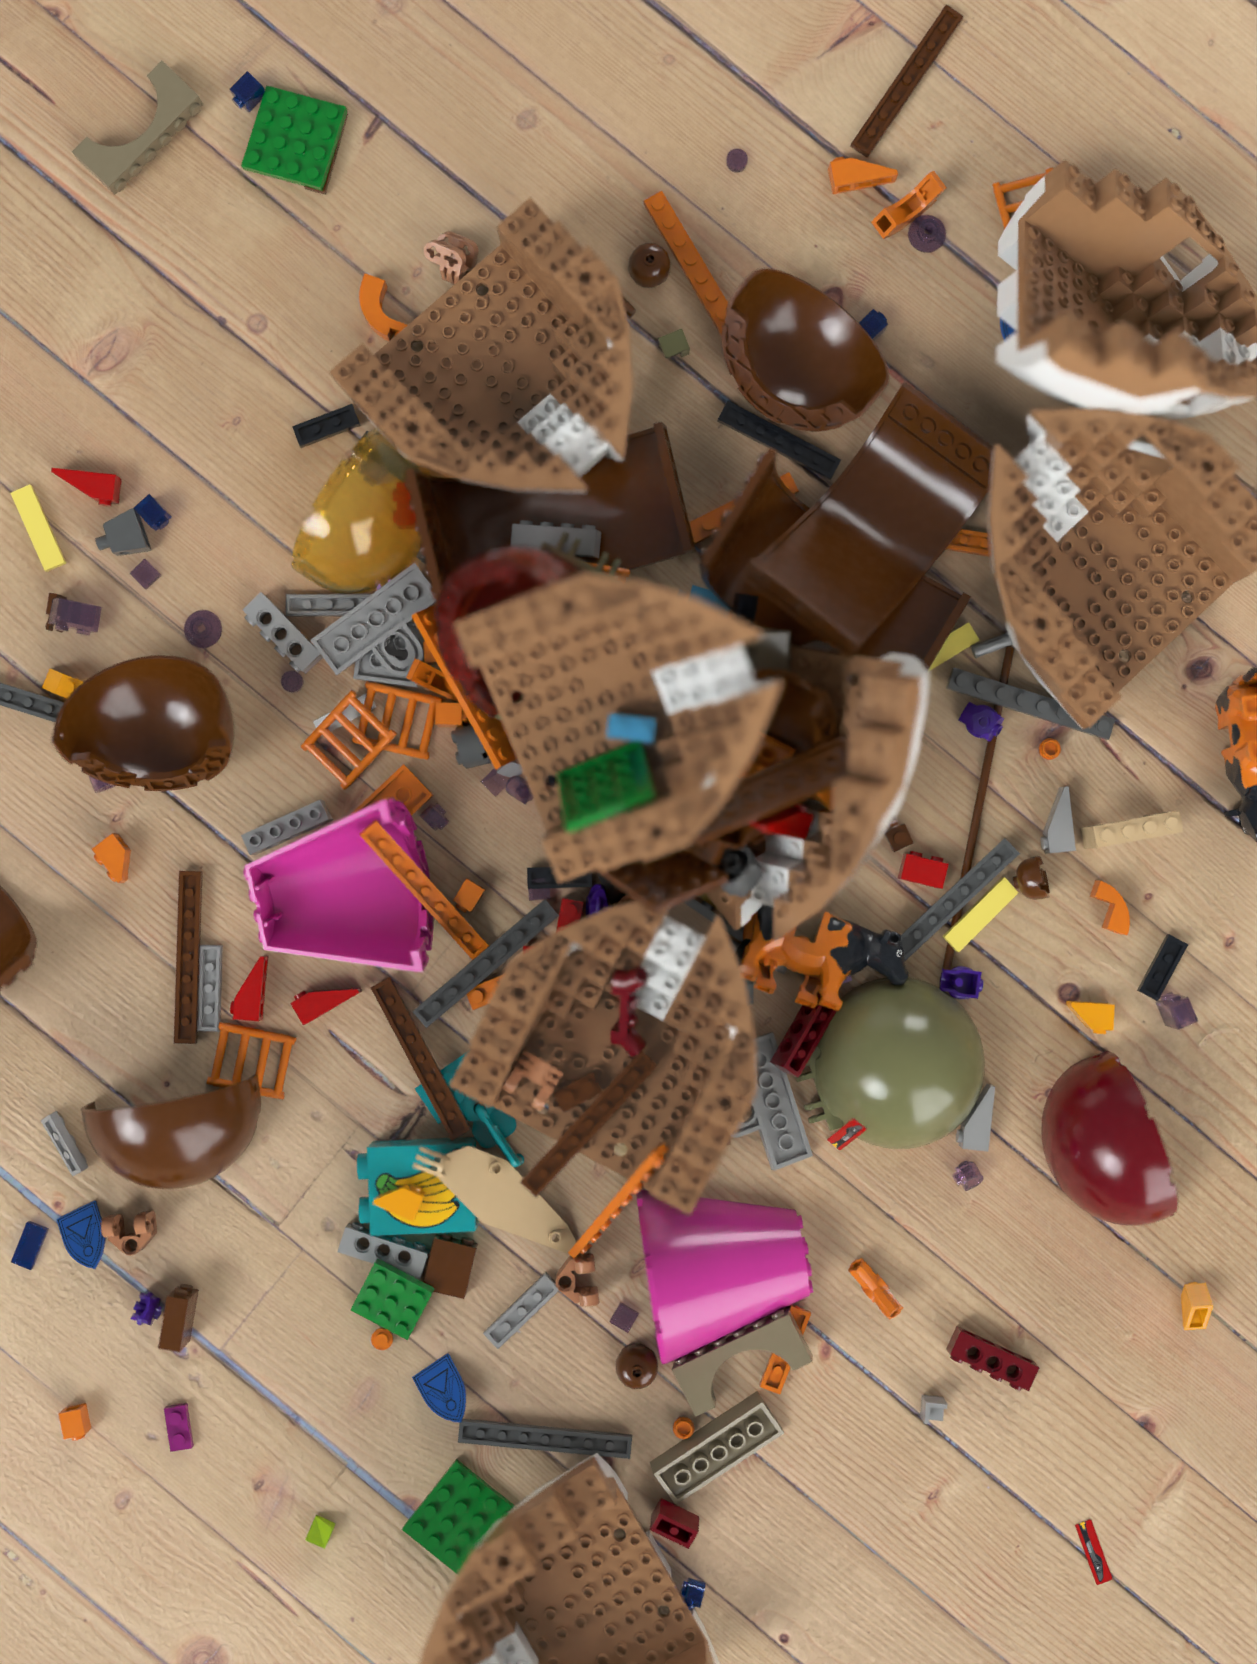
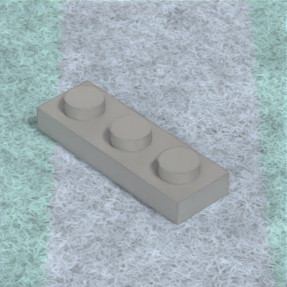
(64, 1143)

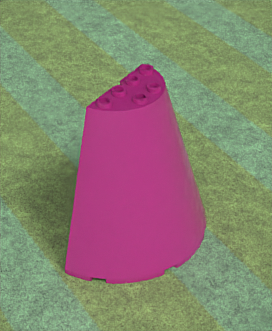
(340, 899)
(718, 1268)

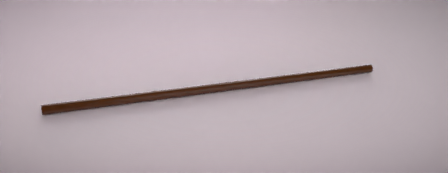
(987, 762)

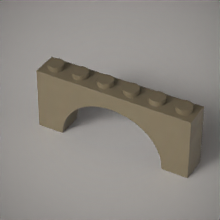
(118, 164)
(775, 1334)

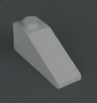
(1059, 831)
(976, 1128)

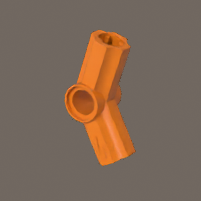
(875, 1288)

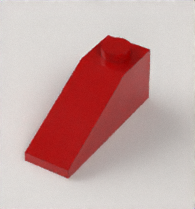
(98, 486)
(789, 822)
(250, 998)
(316, 1003)

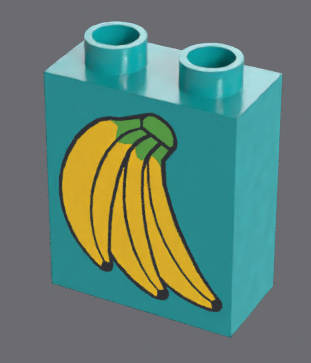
(390, 1166)

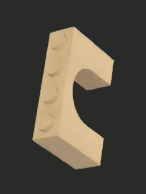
(1131, 830)

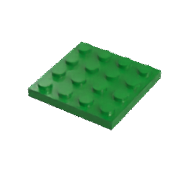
(294, 138)
(604, 786)
(456, 1515)

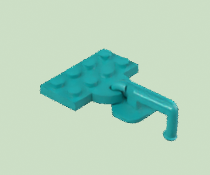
(489, 1125)

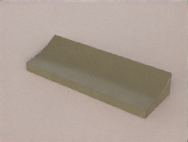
(716, 1448)

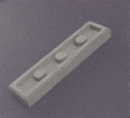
(322, 604)
(209, 987)
(521, 1310)

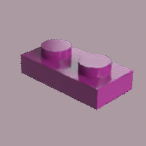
(178, 1427)

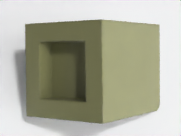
(674, 344)

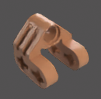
(457, 267)
(539, 1073)
(144, 1226)
(585, 1295)

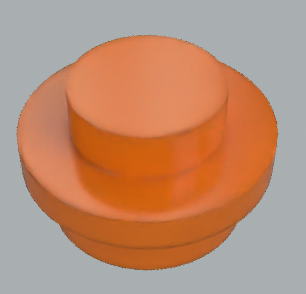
(1049, 749)
(382, 1339)
(683, 1427)

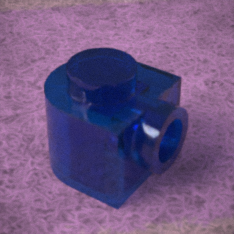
(693, 1592)

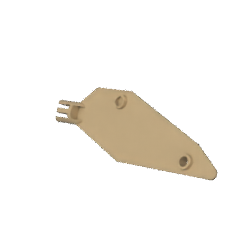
(496, 1197)

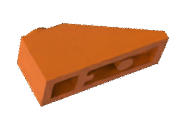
(856, 174)

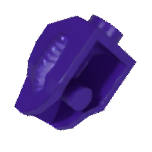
(981, 721)
(596, 900)
(961, 982)
(147, 1309)

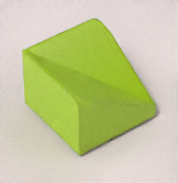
(320, 1531)

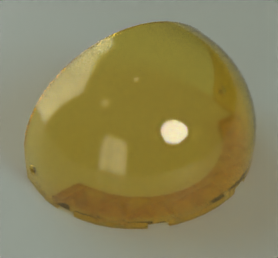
(360, 522)

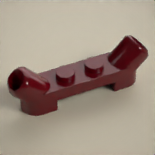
(625, 986)

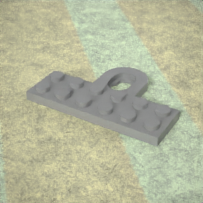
(376, 620)
(775, 1111)

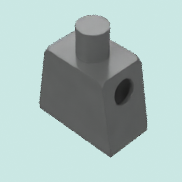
(124, 535)

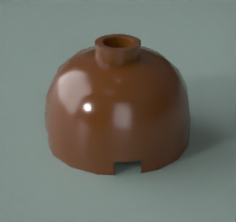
(649, 265)
(1032, 879)
(636, 1357)

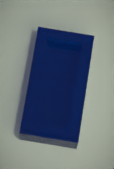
(29, 1245)

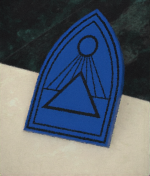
(83, 1234)
(443, 1389)

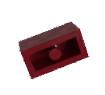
(674, 1523)

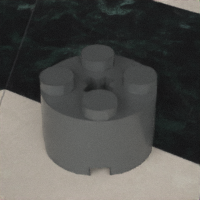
(470, 749)
(742, 871)

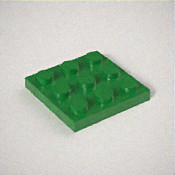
(392, 1299)

